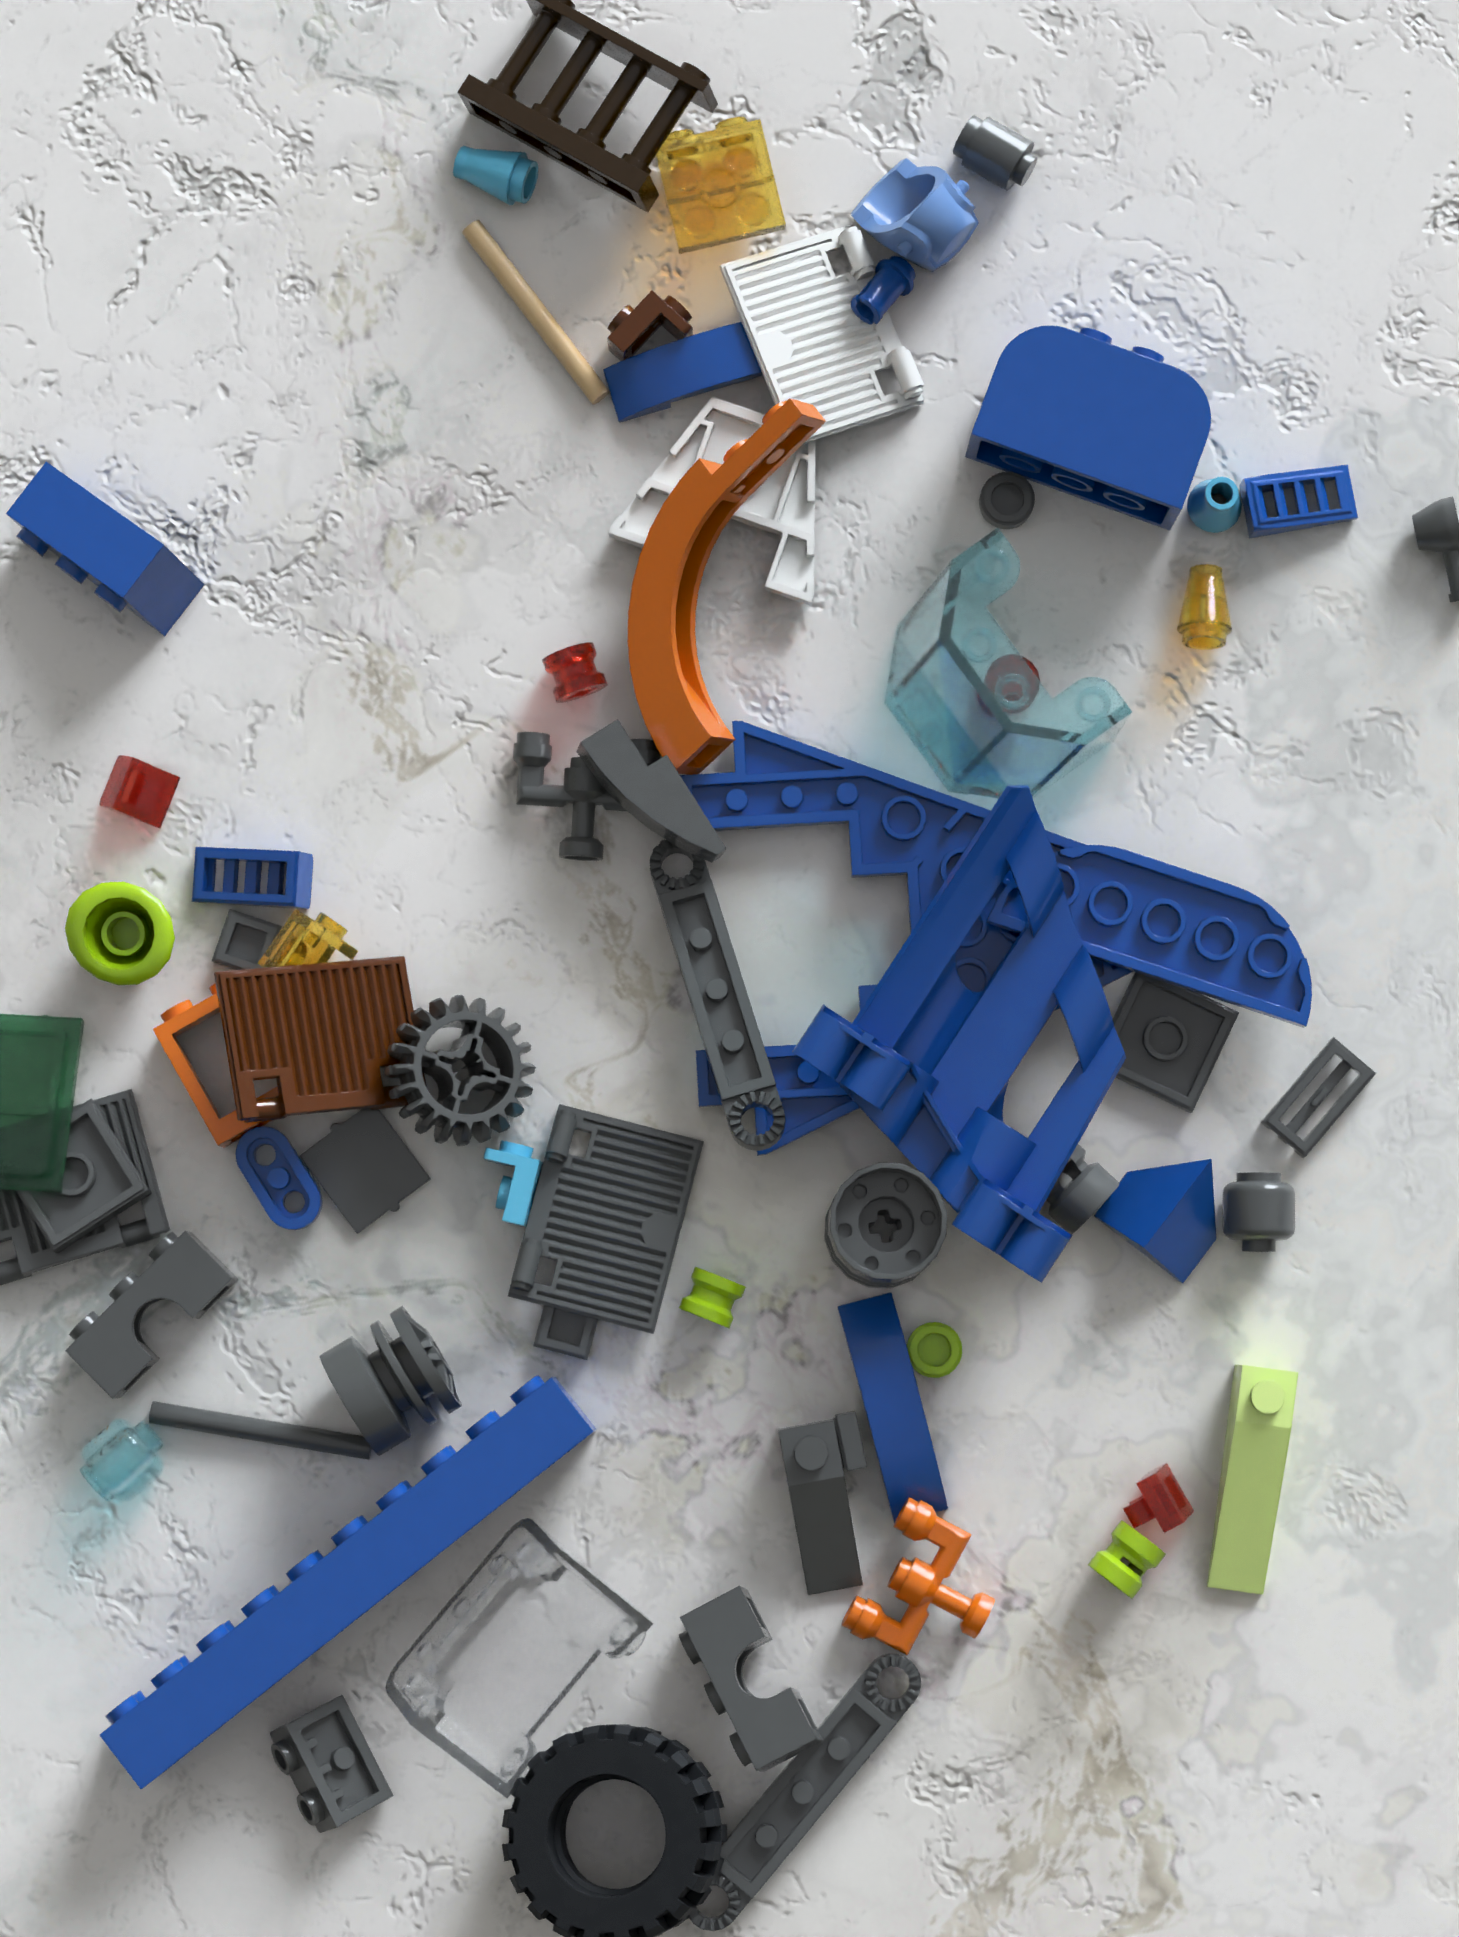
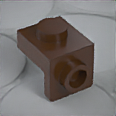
(634, 327)

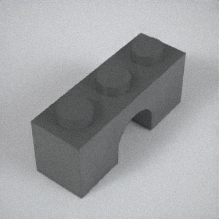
(112, 1345)
(722, 1638)

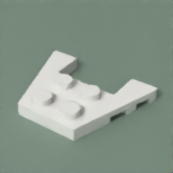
(779, 505)

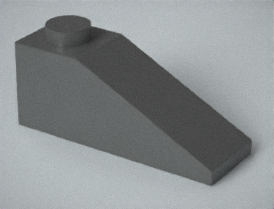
(820, 1506)

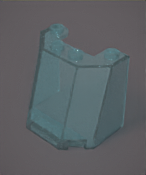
(975, 699)

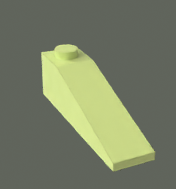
(1251, 1477)

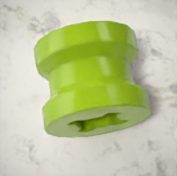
(712, 1297)

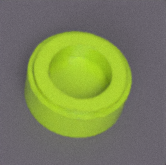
(934, 1349)

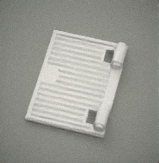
(812, 339)

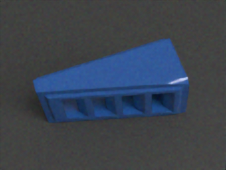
(1255, 510)
(297, 886)

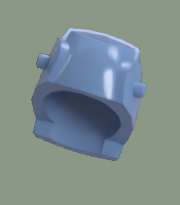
(918, 214)

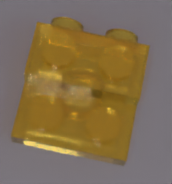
(719, 185)

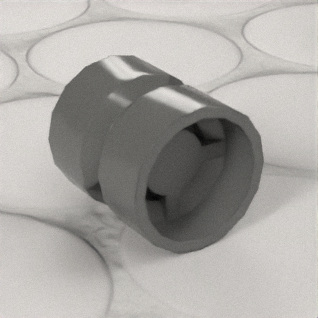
(1084, 1193)

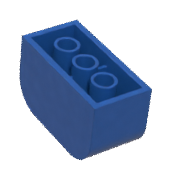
(1094, 422)

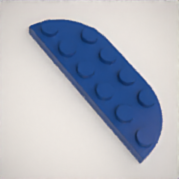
(1178, 929)

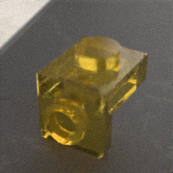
(307, 942)

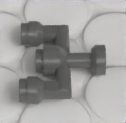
(579, 788)

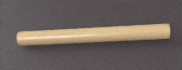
(535, 312)

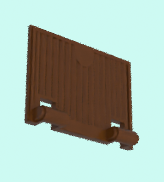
(315, 1032)

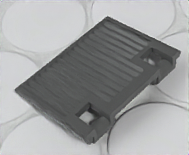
(607, 1219)
(29, 1242)

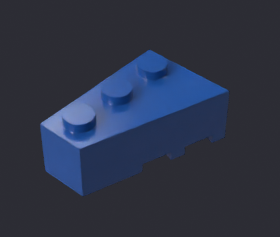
(105, 548)

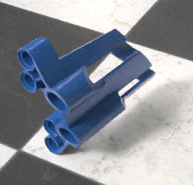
(938, 1057)

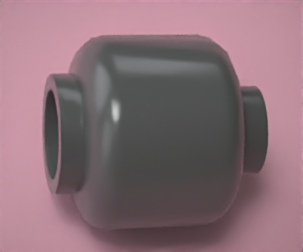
(1258, 1211)

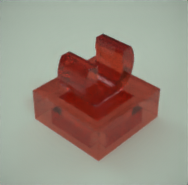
(1160, 1499)

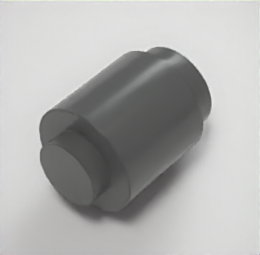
(995, 152)

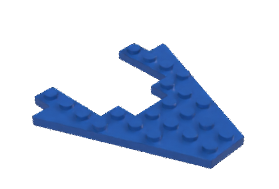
(892, 832)

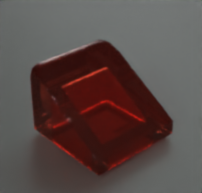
(139, 791)

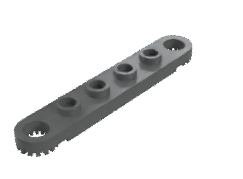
(718, 996)
(807, 1787)

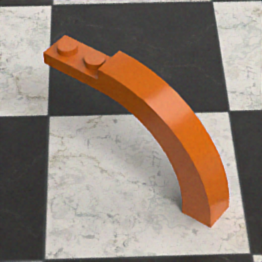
(669, 579)

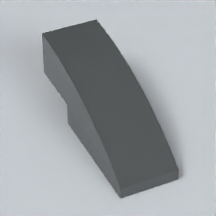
(651, 792)

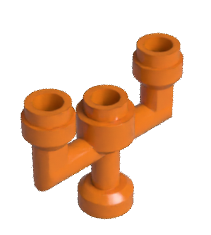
(920, 1585)

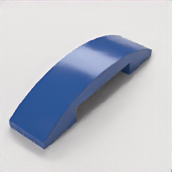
(681, 371)
(892, 1403)

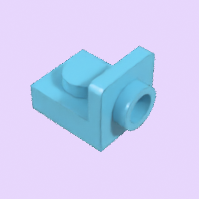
(516, 1192)

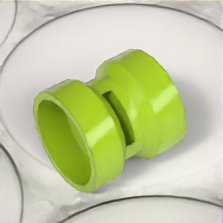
(1135, 1549)

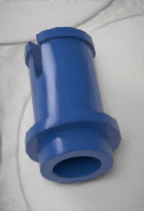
(892, 279)

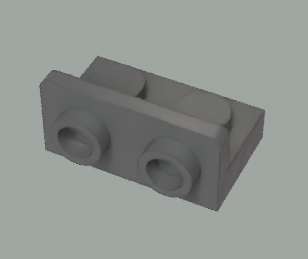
(329, 1765)

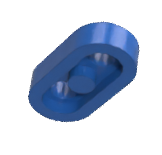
(278, 1179)

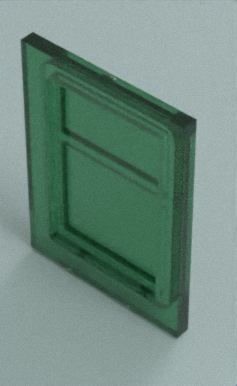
(36, 1098)

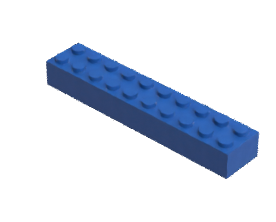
(347, 1582)

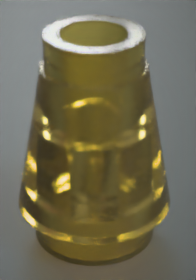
(1205, 609)

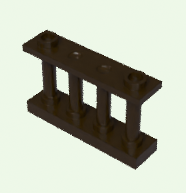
(585, 149)

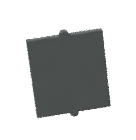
(365, 1167)

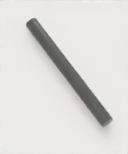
(259, 1430)

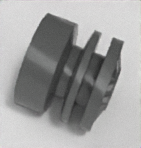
(903, 1199)
(391, 1380)

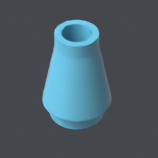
(499, 173)
(1209, 514)

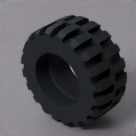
(539, 1833)

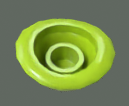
(120, 933)

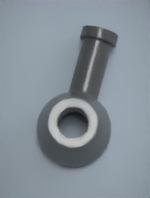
(1438, 531)

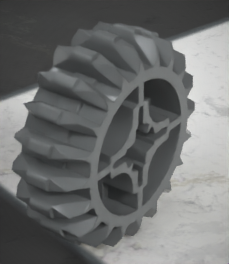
(468, 1048)

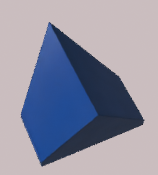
(1165, 1214)

